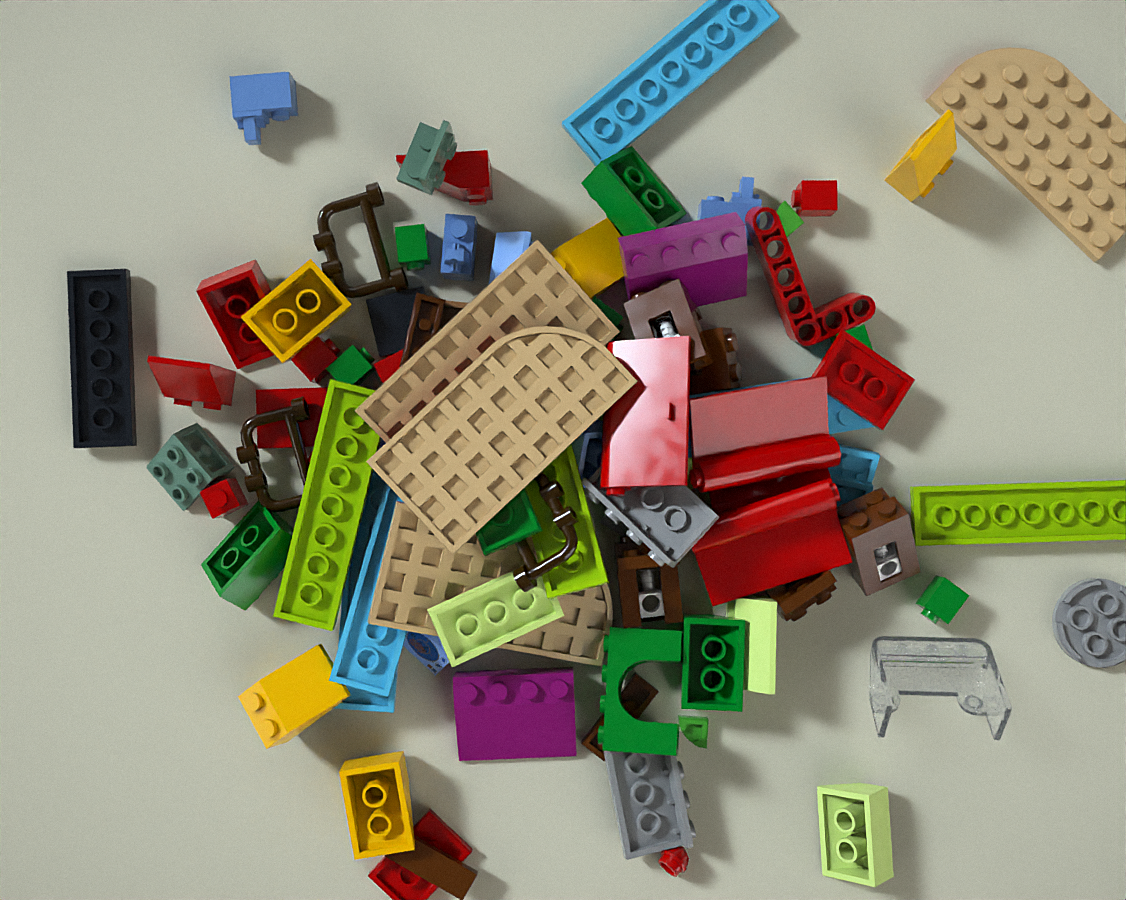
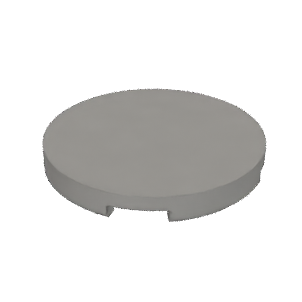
(1092, 622)

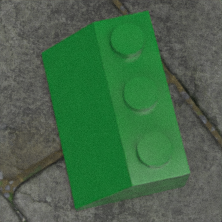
(632, 194)
(249, 556)
(712, 662)

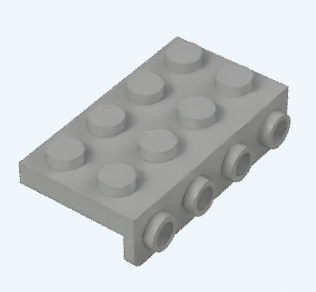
(662, 517)
(649, 802)

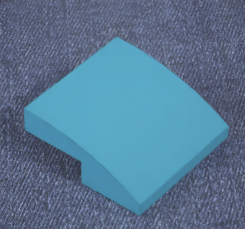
(854, 473)

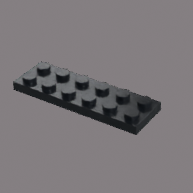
(101, 358)

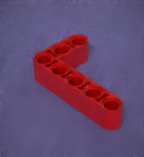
(794, 286)

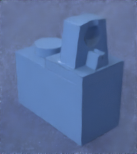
(259, 98)
(740, 202)
(459, 247)

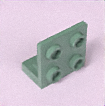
(427, 156)
(189, 465)

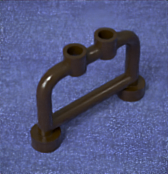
(326, 242)
(250, 454)
(564, 519)

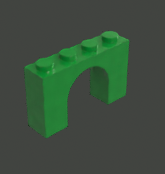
(625, 651)

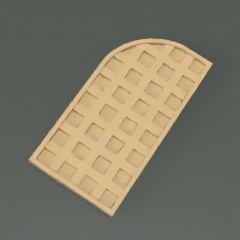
(1045, 139)
(523, 296)
(499, 427)
(424, 573)

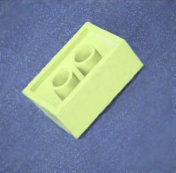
(760, 640)
(855, 833)

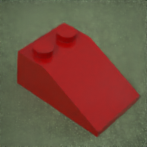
(466, 177)
(226, 300)
(193, 382)

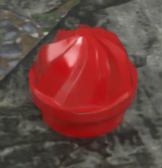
(674, 860)

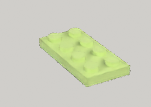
(491, 617)

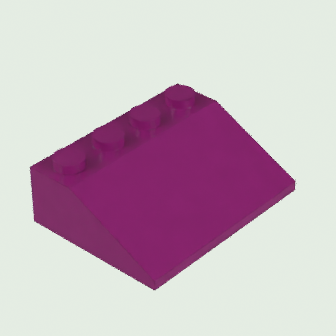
(703, 254)
(515, 713)

